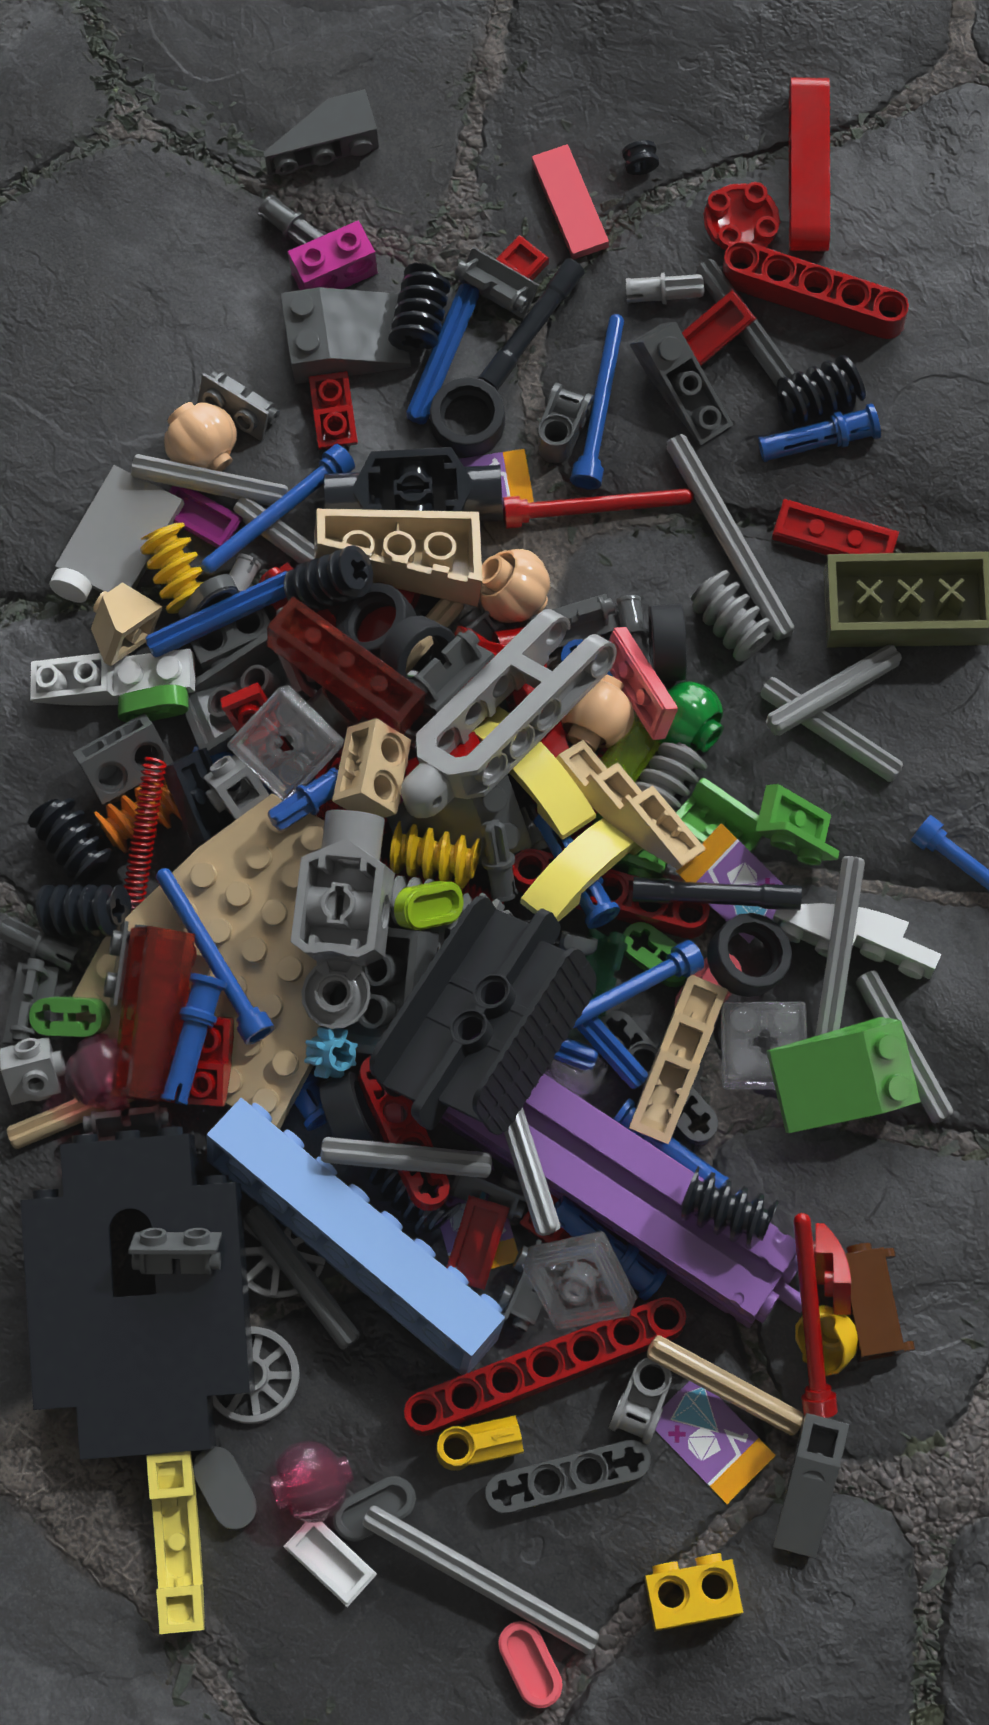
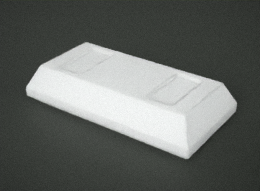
(330, 1561)

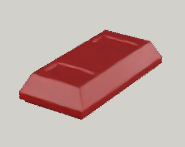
(718, 327)
(478, 1240)

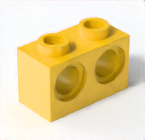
(695, 1605)

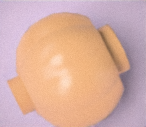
(200, 436)
(514, 585)
(600, 715)

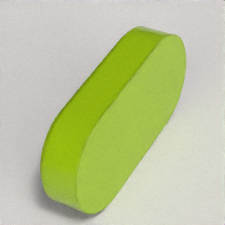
(428, 905)

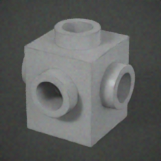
(236, 799)
(31, 1070)

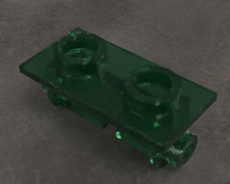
(606, 960)

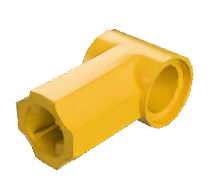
(484, 1442)

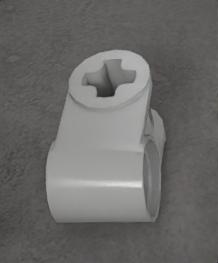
(641, 1403)

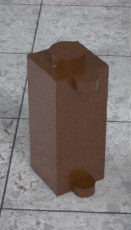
(874, 1304)

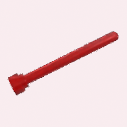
(520, 511)
(818, 1395)

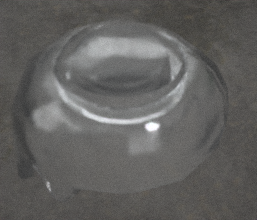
(579, 1081)

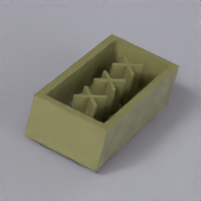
(907, 599)

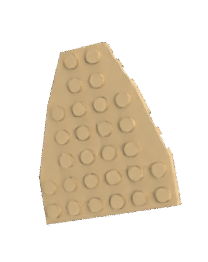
(246, 899)

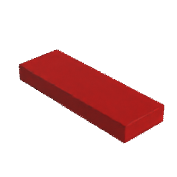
(830, 532)

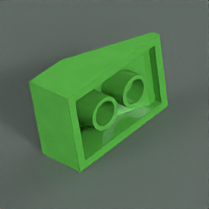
(843, 1075)

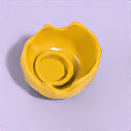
(838, 1339)

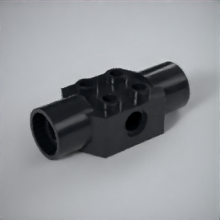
(418, 482)

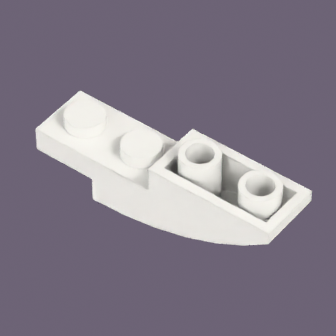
(95, 683)
(875, 934)

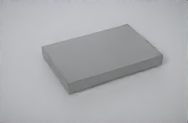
(111, 531)

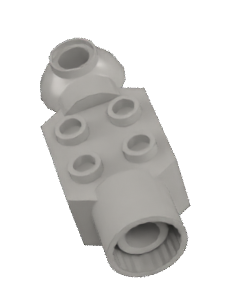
(342, 914)

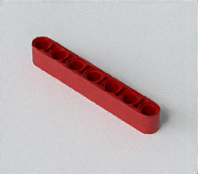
(531, 1383)

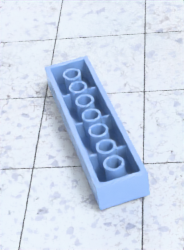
(354, 1236)

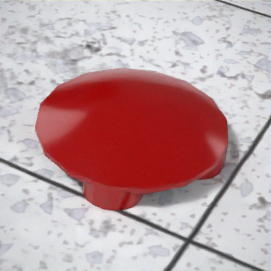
(741, 214)

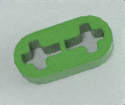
(155, 702)
(644, 958)
(69, 1025)

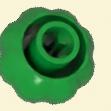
(696, 717)

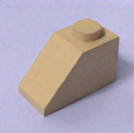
(123, 622)

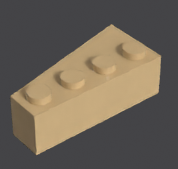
(410, 549)

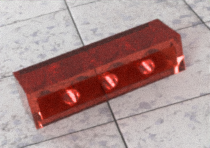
(344, 667)
(150, 1009)

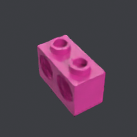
(334, 259)

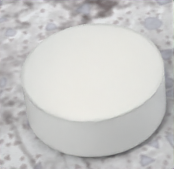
(70, 585)

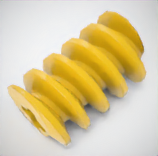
(173, 564)
(433, 855)

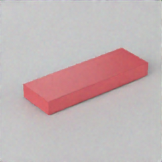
(570, 202)
(642, 685)

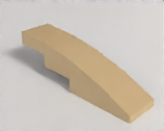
(637, 814)
(678, 1059)

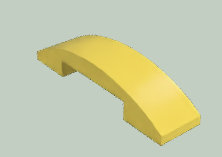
(547, 783)
(577, 868)
(176, 1542)

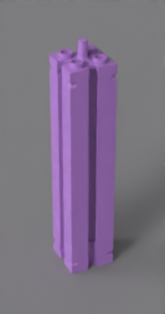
(639, 1199)

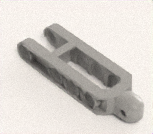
(516, 664)

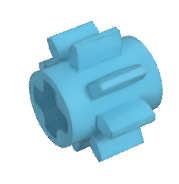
(330, 1052)

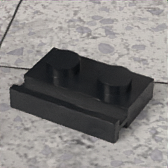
(188, 790)

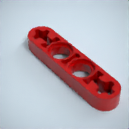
(399, 1134)

